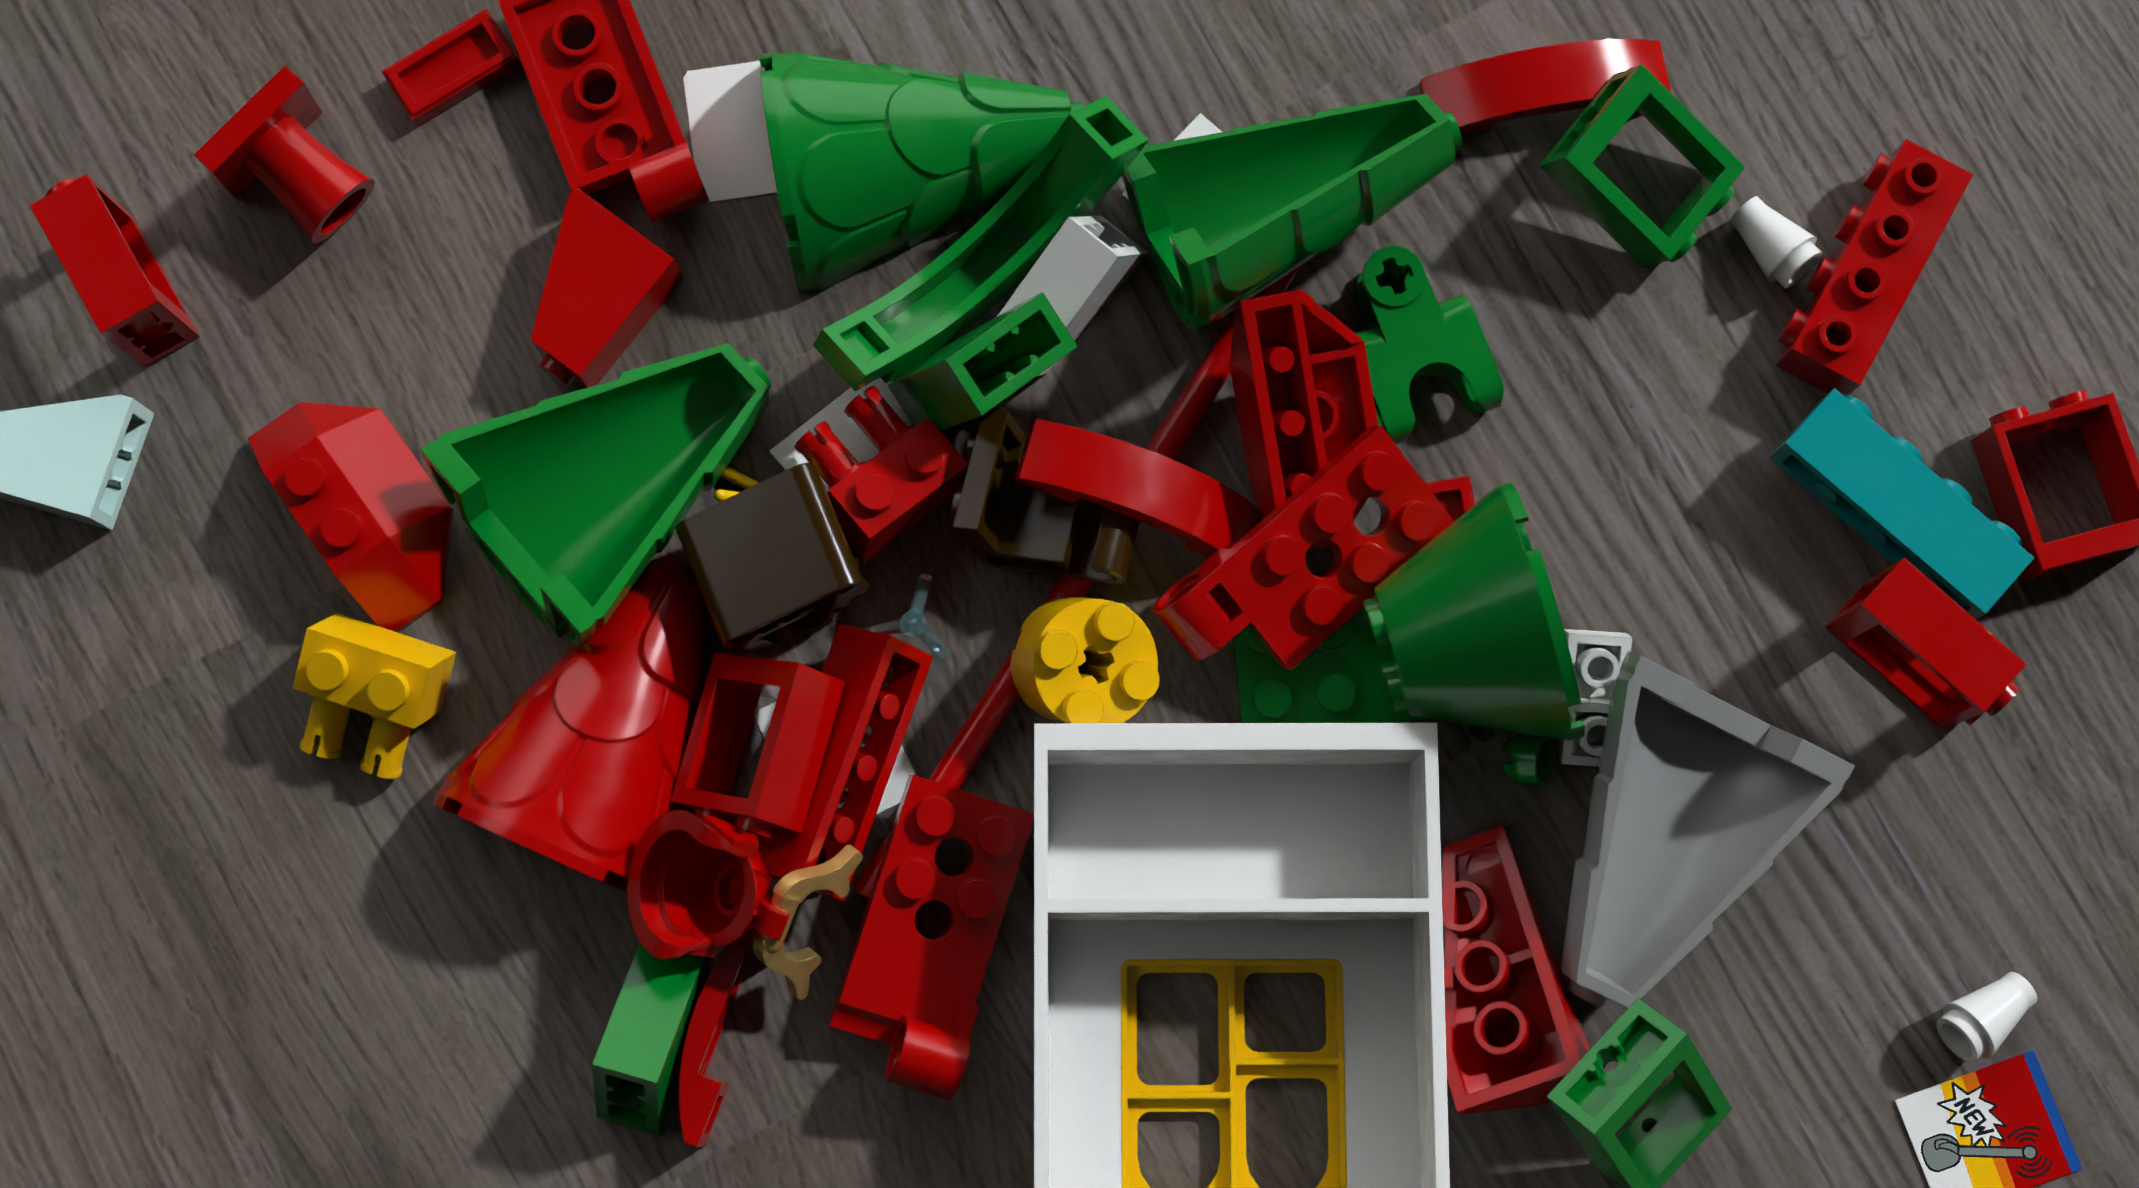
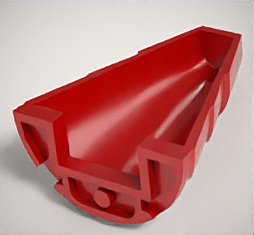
(597, 735)

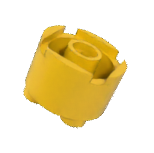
(1116, 678)

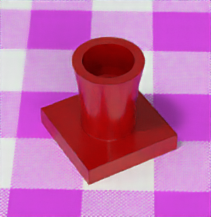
(272, 144)

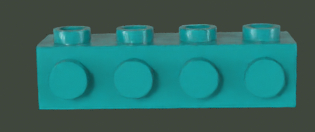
(1900, 503)

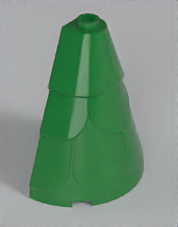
(891, 154)
(1266, 197)
(597, 479)

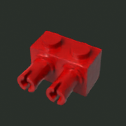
(893, 489)

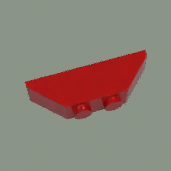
(1297, 392)
(362, 505)

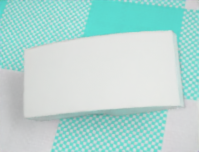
(1596, 665)

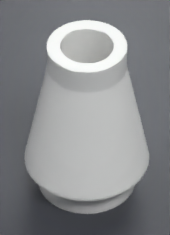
(1777, 244)
(1983, 1019)

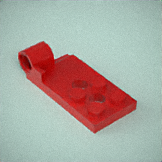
(922, 988)

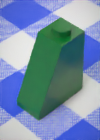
(984, 365)
(646, 1040)

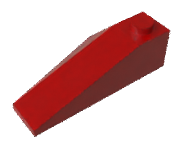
(1505, 997)

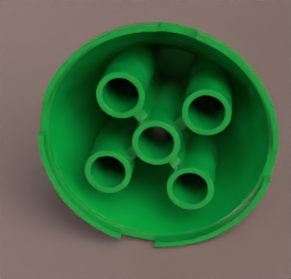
(1478, 628)

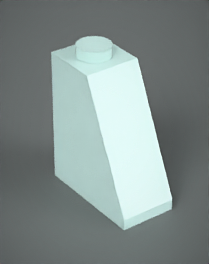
(73, 456)

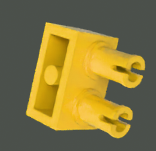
(374, 672)

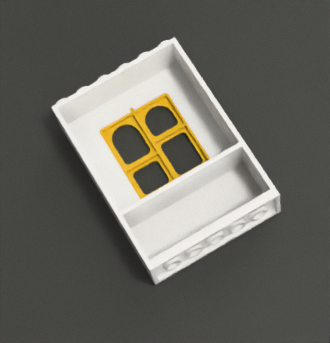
(1233, 862)

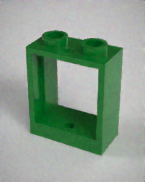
(1573, 168)
(1601, 1102)

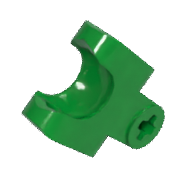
(1419, 337)

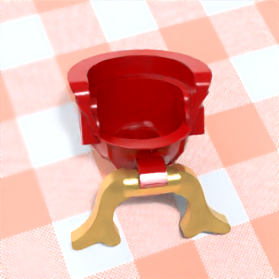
(707, 887)

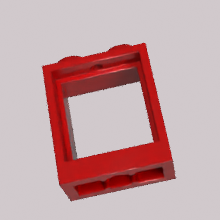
(114, 270)
(2113, 463)
(1927, 646)
(790, 752)

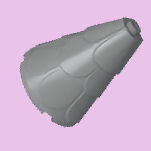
(1679, 826)

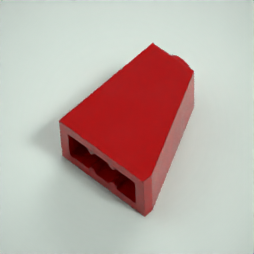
(597, 292)

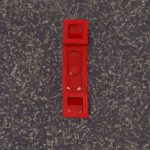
(1537, 80)
(1134, 483)
(700, 1093)

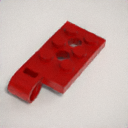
(614, 140)
(1266, 574)

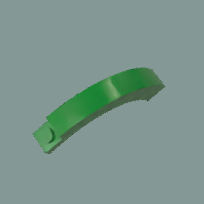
(992, 256)

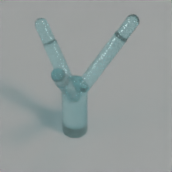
(913, 621)

